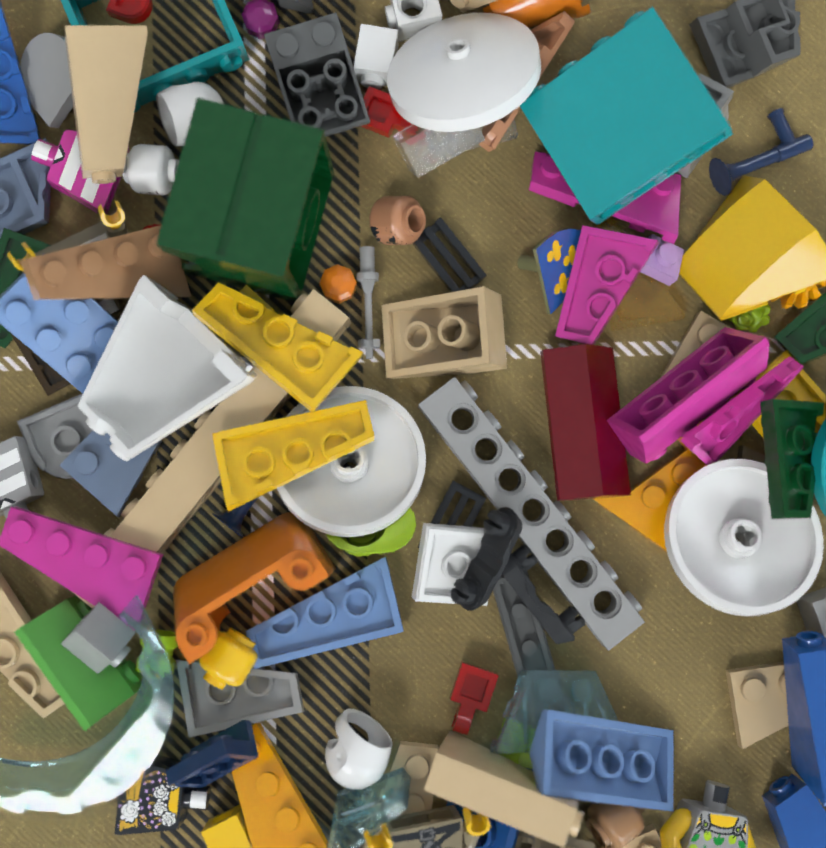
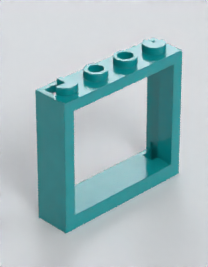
(198, 69)

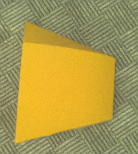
(753, 251)

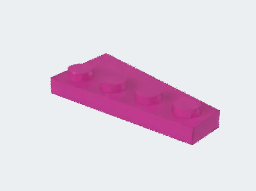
(654, 210)
(81, 559)

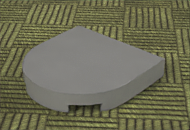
(47, 77)
(54, 435)

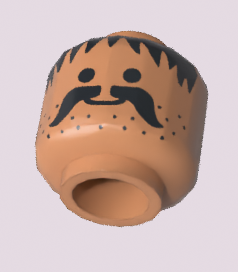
(397, 220)

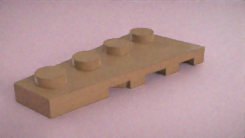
(105, 269)

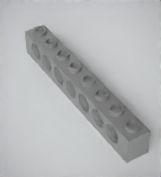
(607, 625)

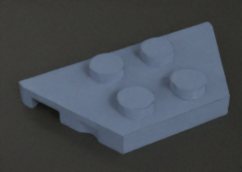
(23, 192)

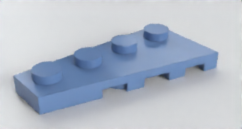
(336, 617)

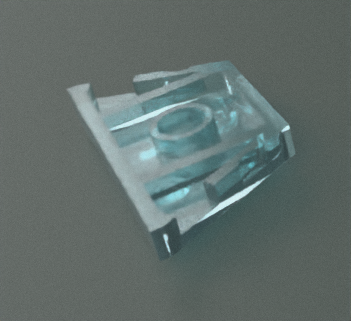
(549, 690)

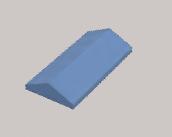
(603, 761)

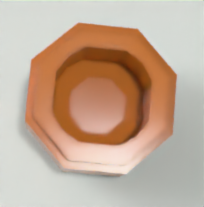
(338, 284)

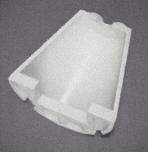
(158, 372)

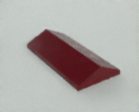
(579, 400)

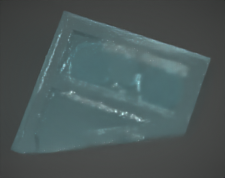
(368, 809)

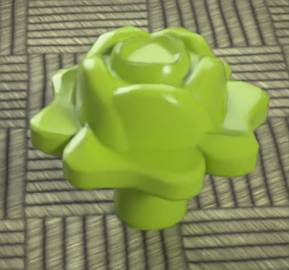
(752, 319)

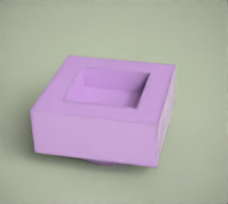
(664, 262)

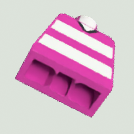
(66, 173)

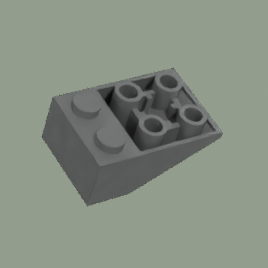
(317, 75)

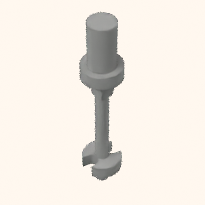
(367, 278)

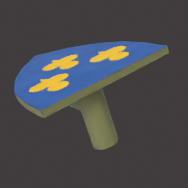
(553, 262)

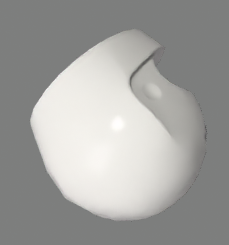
(177, 107)
(353, 759)

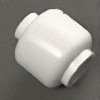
(150, 169)

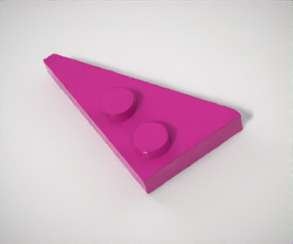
(724, 427)

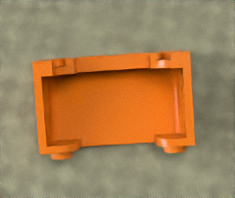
(201, 593)

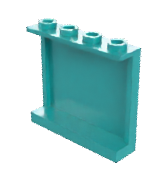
(625, 116)

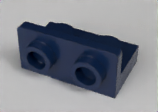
(215, 757)

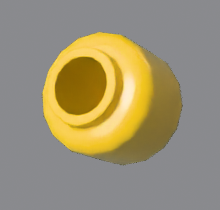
(229, 659)

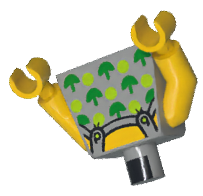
(707, 823)

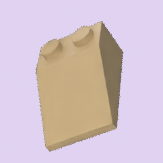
(444, 334)

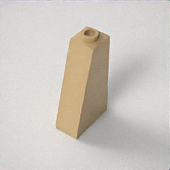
(104, 88)
(500, 790)

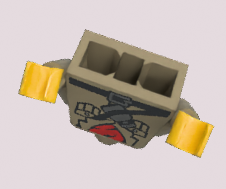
(431, 829)

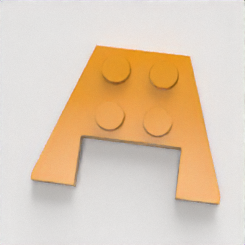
(650, 499)

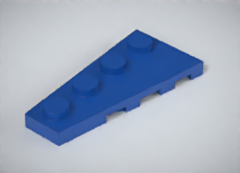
(16, 112)

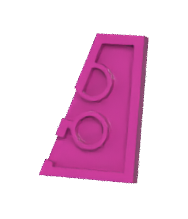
(599, 280)

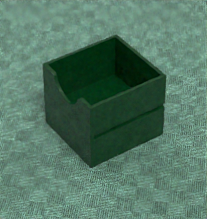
(247, 199)

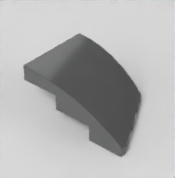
(747, 39)

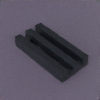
(430, 233)
(466, 494)

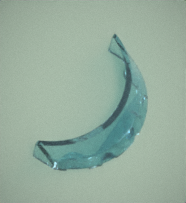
(114, 761)

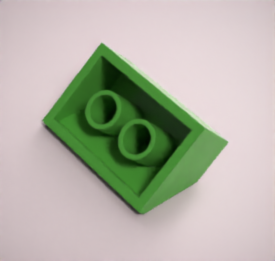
(81, 689)

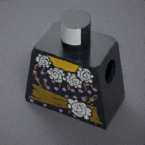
(154, 805)

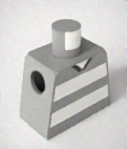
(18, 476)

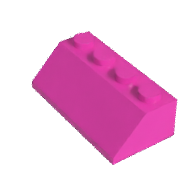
(690, 392)

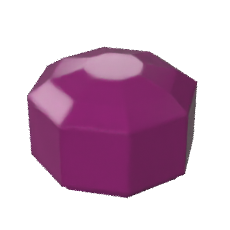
(260, 18)

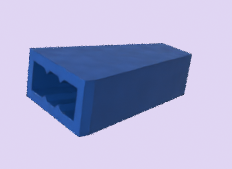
(806, 707)
(795, 814)

